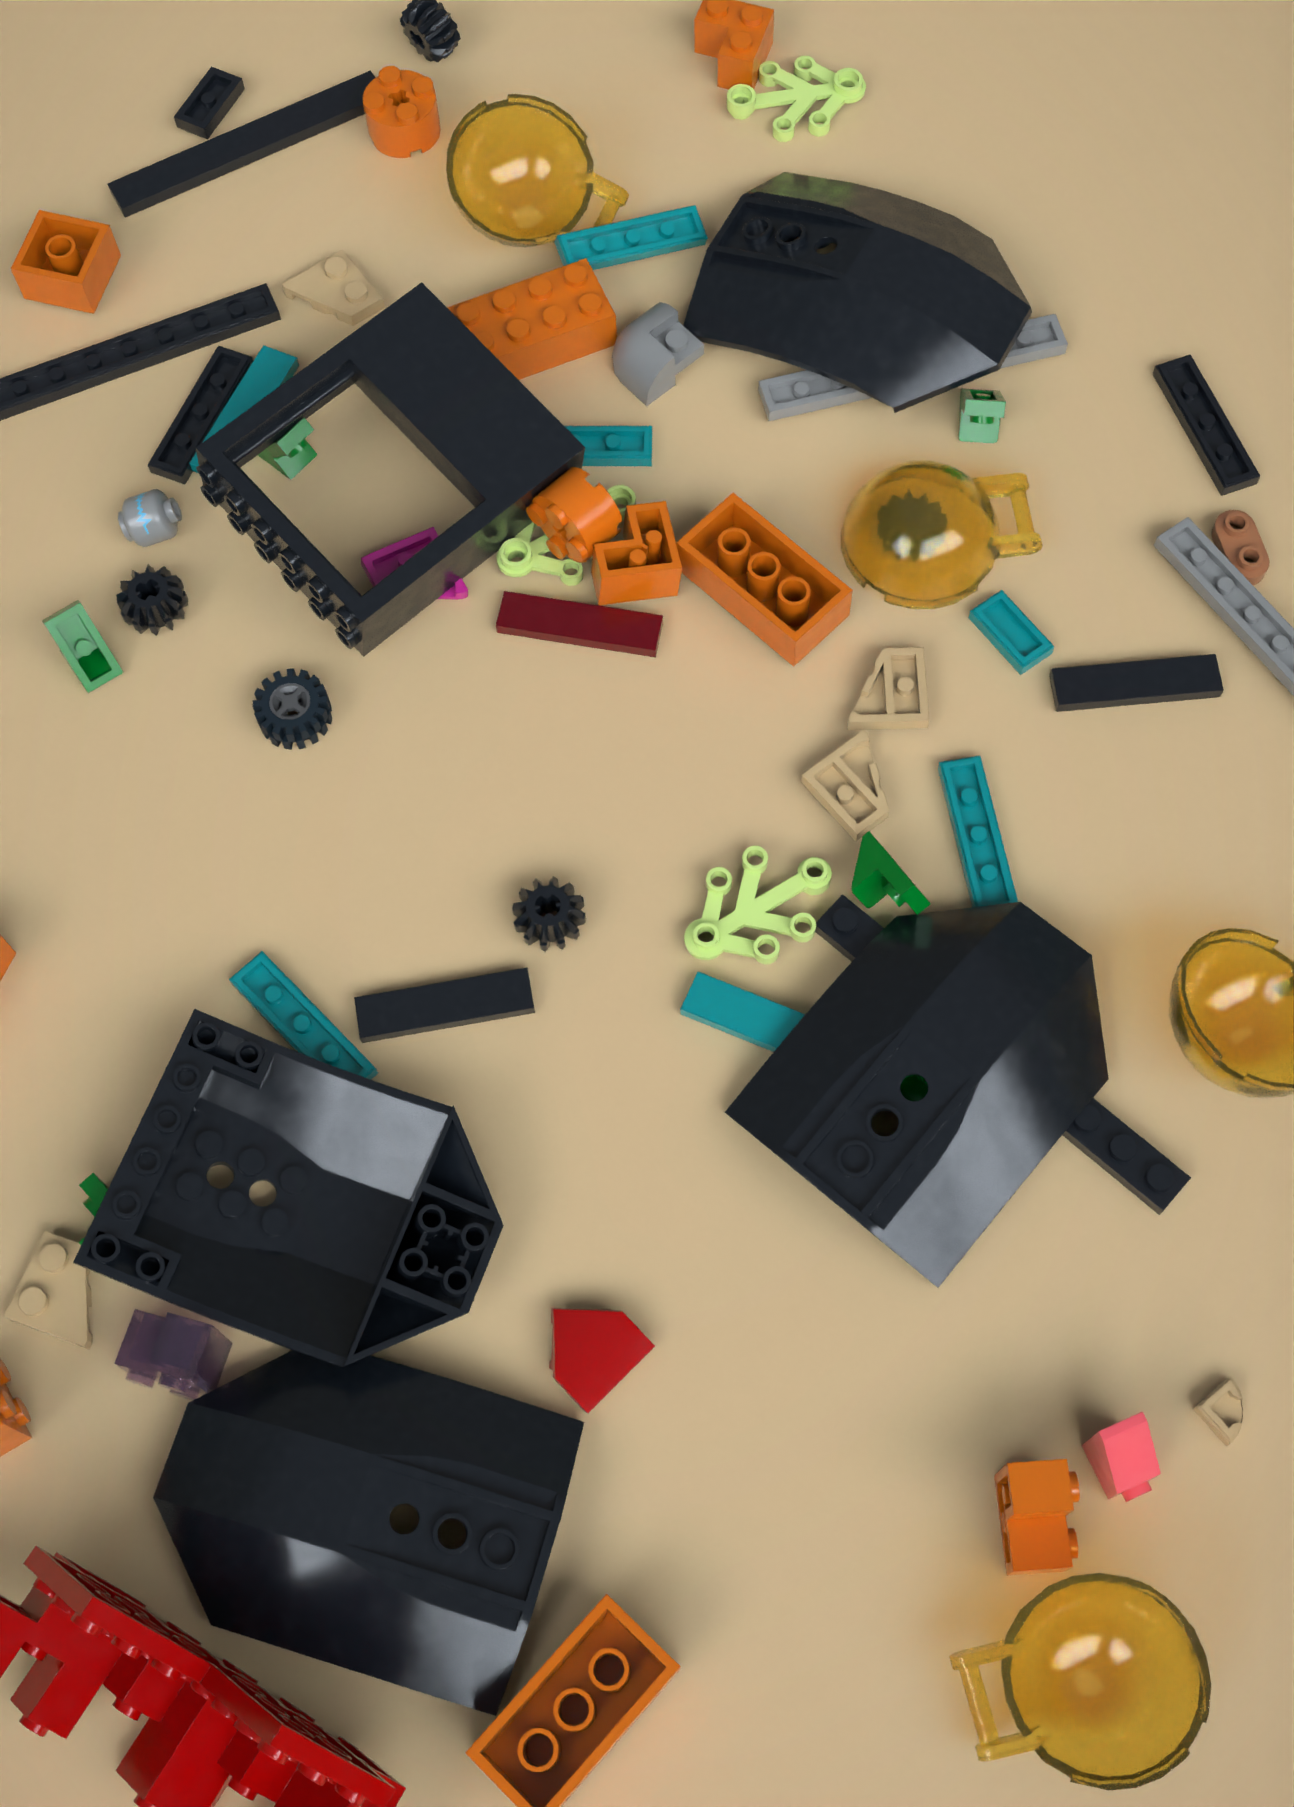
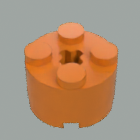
(401, 112)
(575, 515)

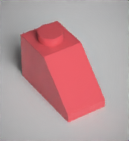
(1124, 1457)

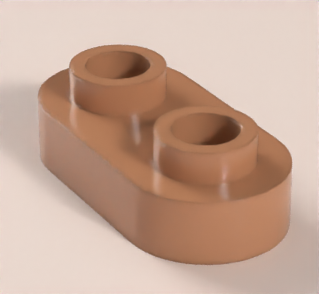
(1241, 544)

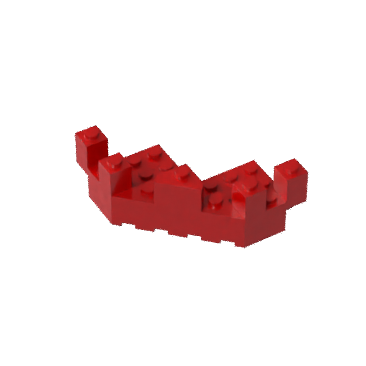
(204, 1713)

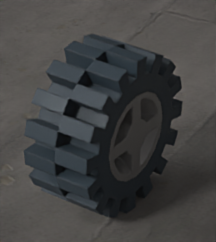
(292, 694)

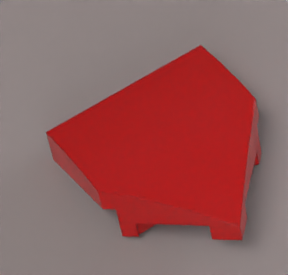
(594, 1352)

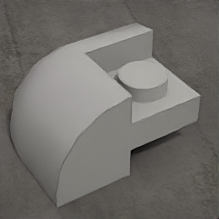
(653, 352)

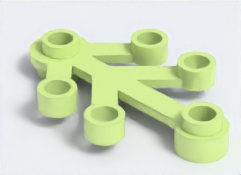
(840, 87)
(533, 550)
(753, 911)

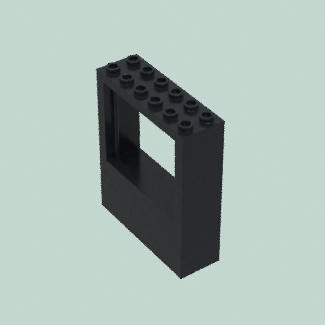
(452, 406)

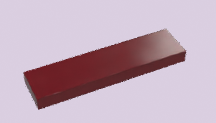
(579, 624)

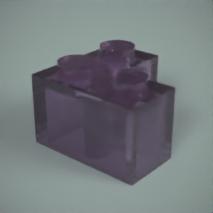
(174, 1351)

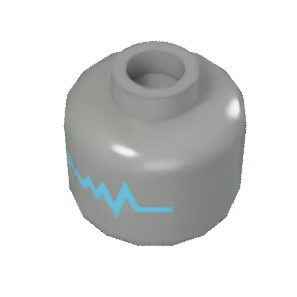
(149, 518)

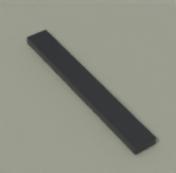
(240, 146)
(136, 350)

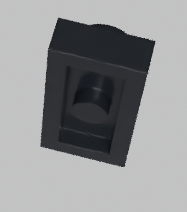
(209, 102)

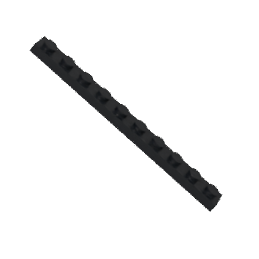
(1095, 1129)

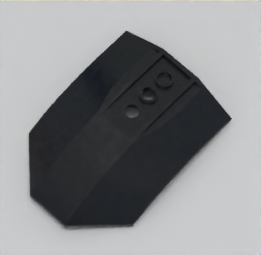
(893, 311)
(1011, 1052)
(372, 1215)
(288, 1503)

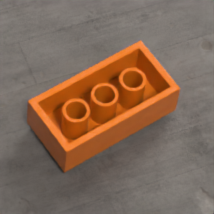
(542, 319)
(764, 579)
(574, 1709)

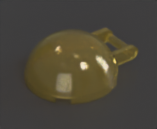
(525, 172)
(931, 532)
(1236, 1012)
(1096, 1682)

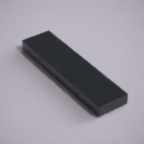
(199, 414)
(1206, 425)
(1136, 682)
(444, 1005)

